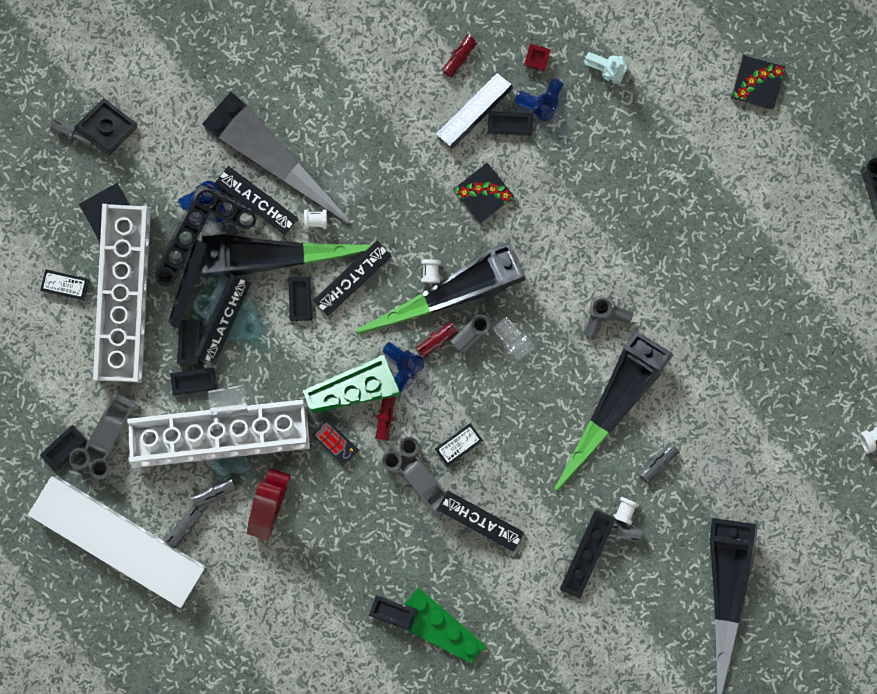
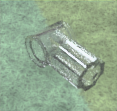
(515, 341)

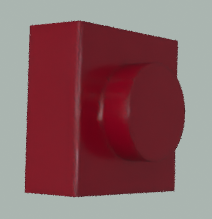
(537, 57)

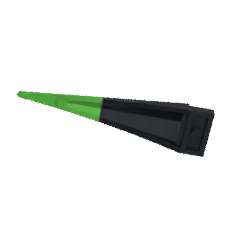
(247, 255)
(482, 277)
(632, 377)

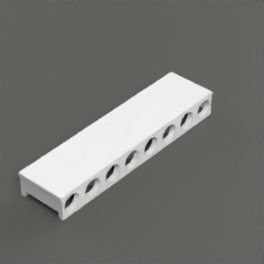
(122, 293)
(199, 438)
(116, 541)

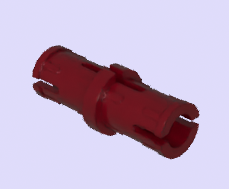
(459, 56)
(436, 340)
(385, 418)

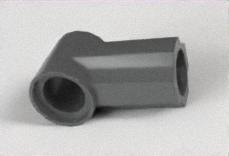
(469, 335)

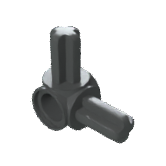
(611, 312)

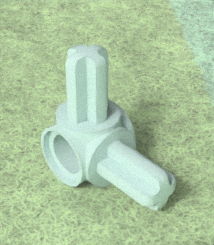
(612, 68)

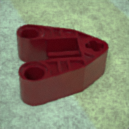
(267, 504)

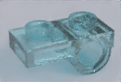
(213, 300)

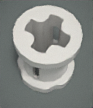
(315, 219)
(430, 271)
(626, 510)

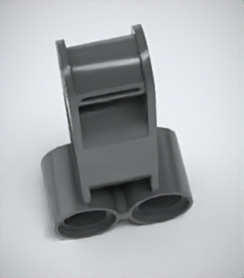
(104, 435)
(418, 476)

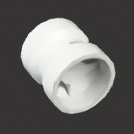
(869, 440)

